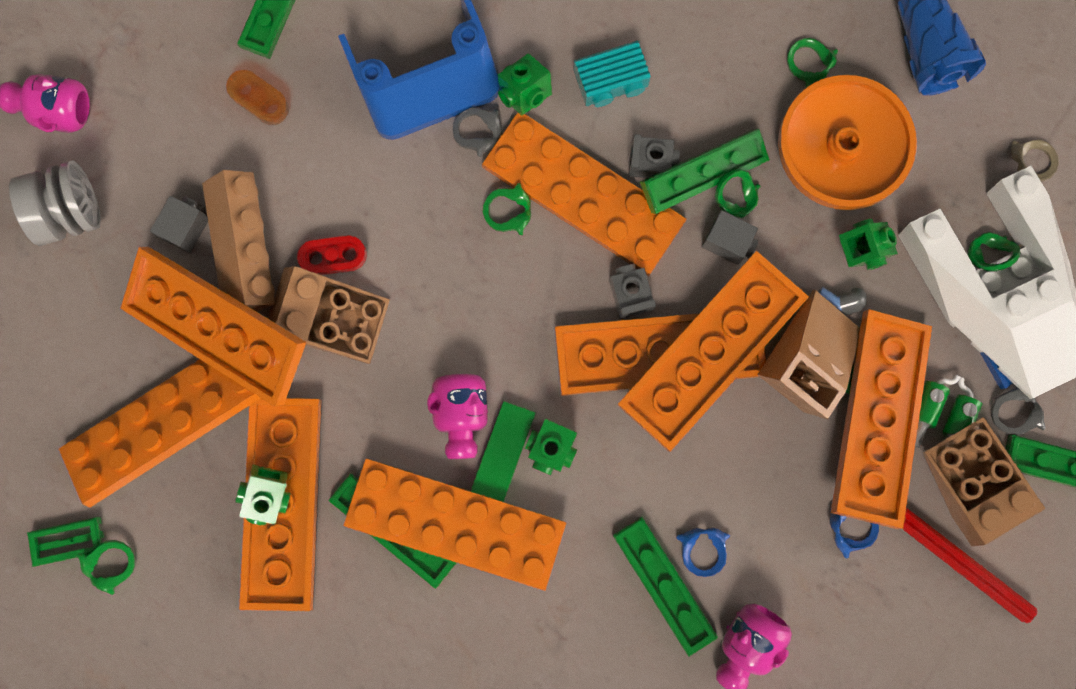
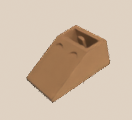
(329, 313)
(814, 357)
(981, 484)

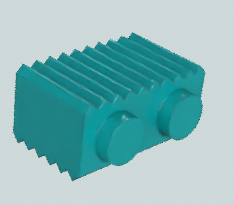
(612, 74)

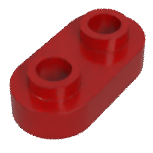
(333, 255)

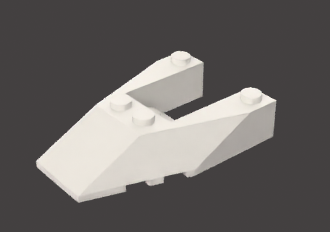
(1013, 314)

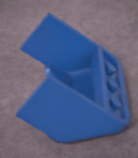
(432, 91)

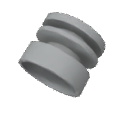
(54, 203)

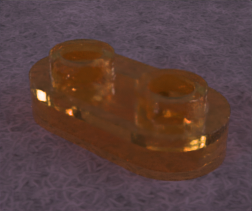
(259, 98)

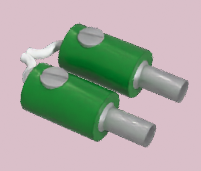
(963, 412)

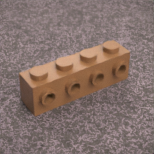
(238, 238)

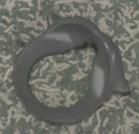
(484, 144)
(1034, 420)

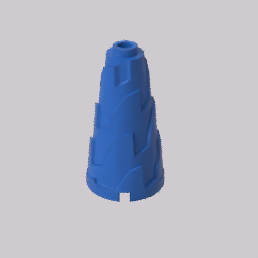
(938, 46)

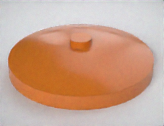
(847, 142)

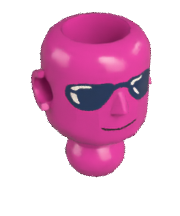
(48, 102)
(458, 409)
(753, 645)

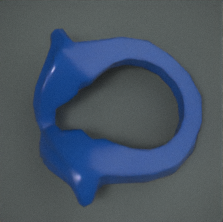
(718, 539)
(848, 545)

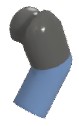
(846, 303)

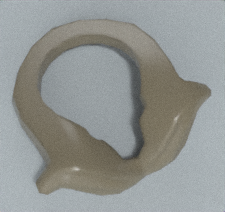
(1020, 150)

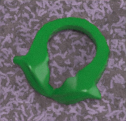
(827, 56)
(749, 190)
(516, 223)
(993, 241)
(89, 560)

